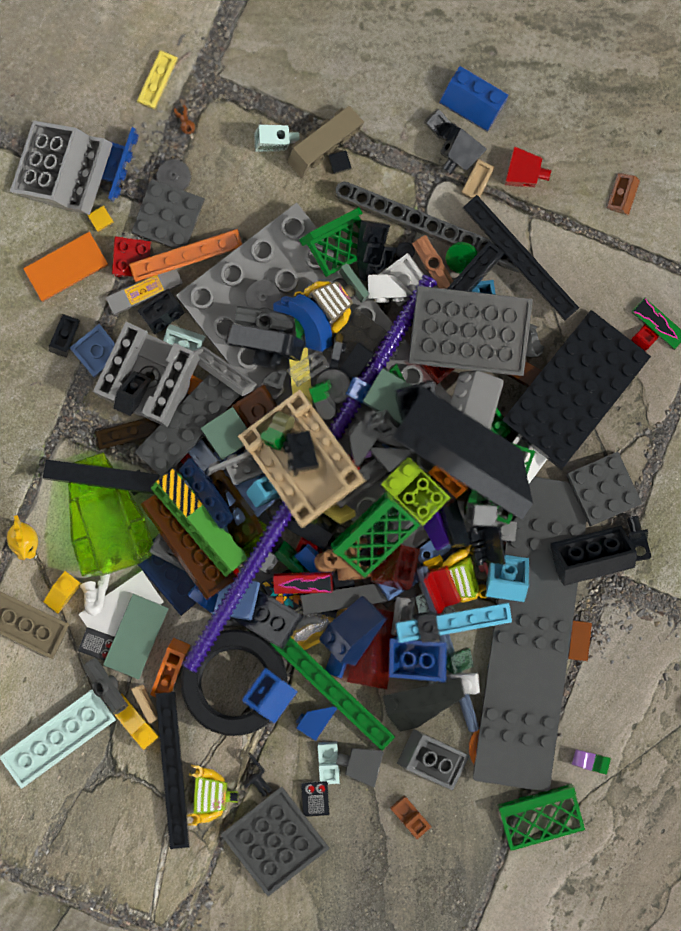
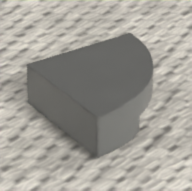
(275, 379)

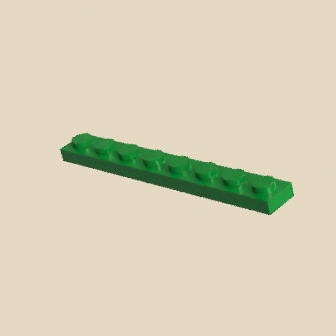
(336, 693)

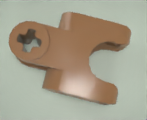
(331, 562)

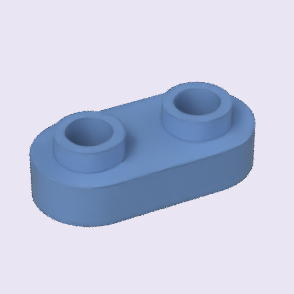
(433, 553)

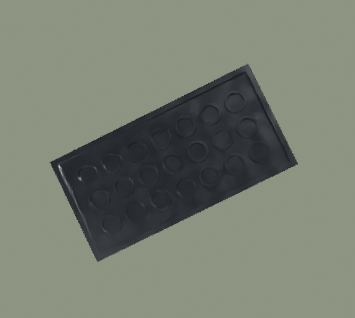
(576, 389)

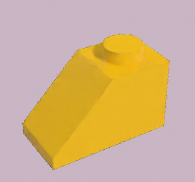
(62, 592)

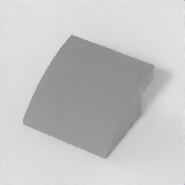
(61, 167)

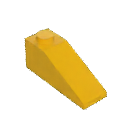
(137, 725)

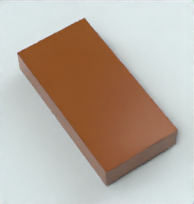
(580, 641)

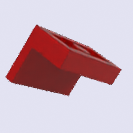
(441, 588)

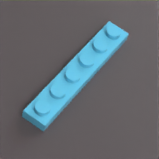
(458, 621)

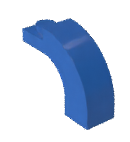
(312, 318)

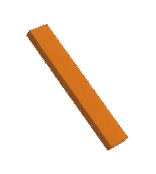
(185, 255)

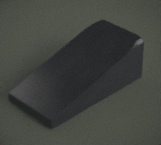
(64, 335)

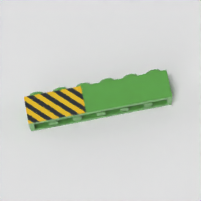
(198, 522)

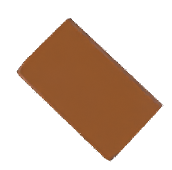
(623, 193)

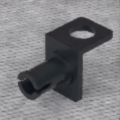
(639, 537)
(256, 778)

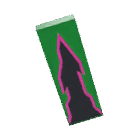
(658, 323)

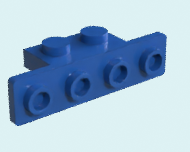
(116, 163)

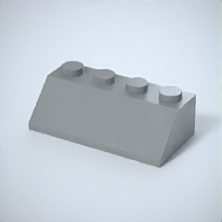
(477, 395)

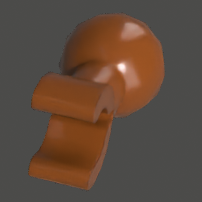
(186, 124)

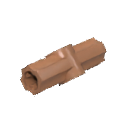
(427, 253)

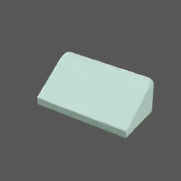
(183, 337)

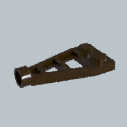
(250, 527)

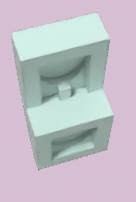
(327, 762)

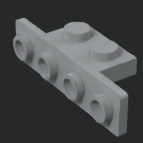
(238, 468)

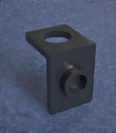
(427, 626)

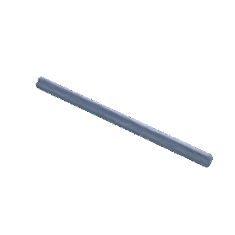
(465, 703)

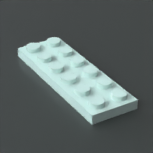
(57, 738)

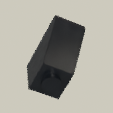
(131, 393)

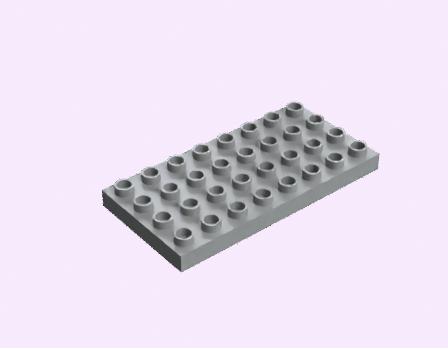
(280, 258)

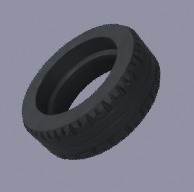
(192, 683)

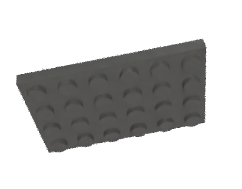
(470, 330)

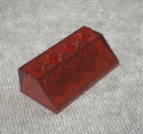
(374, 664)

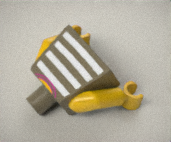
(333, 300)

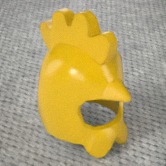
(21, 539)

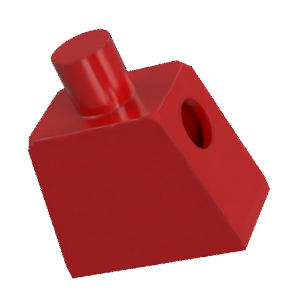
(525, 169)

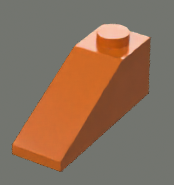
(170, 667)

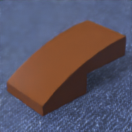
(410, 817)

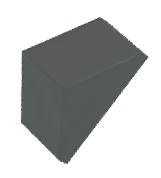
(390, 458)

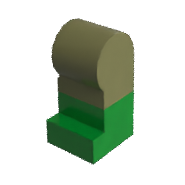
(278, 430)

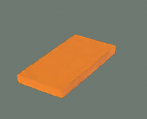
(65, 266)

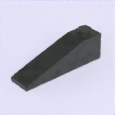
(418, 705)

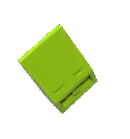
(415, 491)

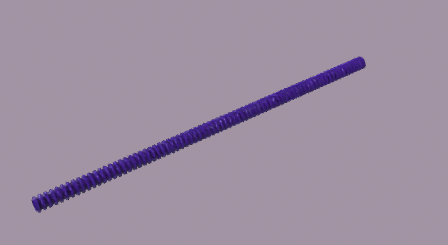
(283, 515)

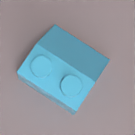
(508, 580)

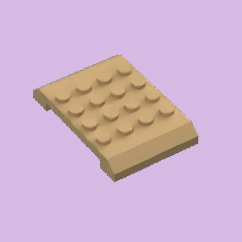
(313, 489)

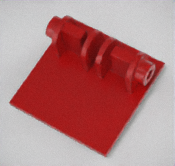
(126, 252)

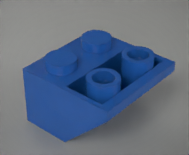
(269, 695)

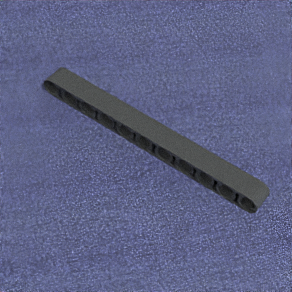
(407, 213)

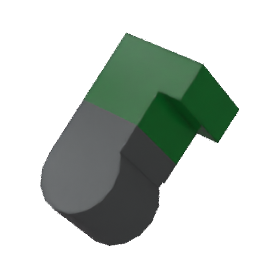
(322, 400)

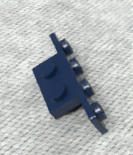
(206, 493)

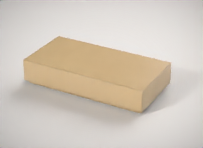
(478, 179)
(145, 703)

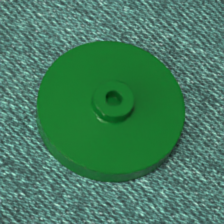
(460, 255)

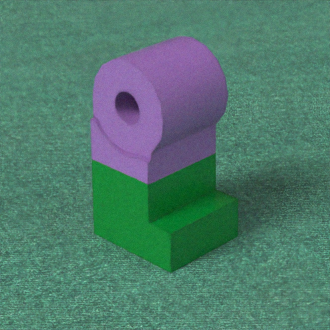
(591, 761)

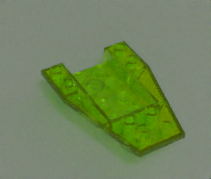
(106, 526)

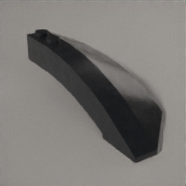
(467, 451)

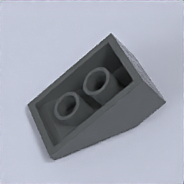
(433, 759)

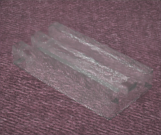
(312, 374)

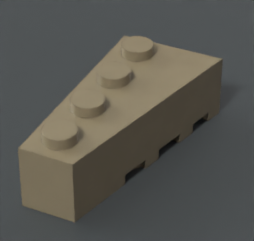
(324, 140)

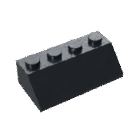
(593, 555)

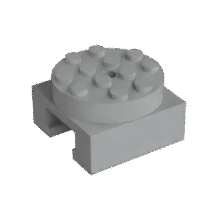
(149, 356)

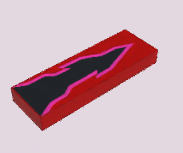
(302, 583)

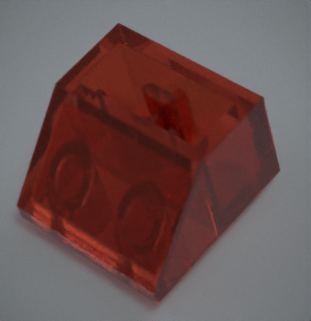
(397, 568)

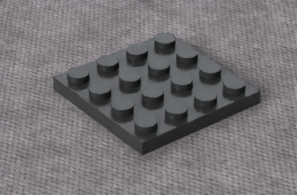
(275, 841)

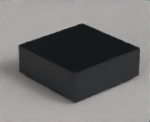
(340, 162)

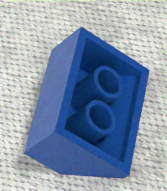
(473, 98)

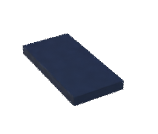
(170, 581)

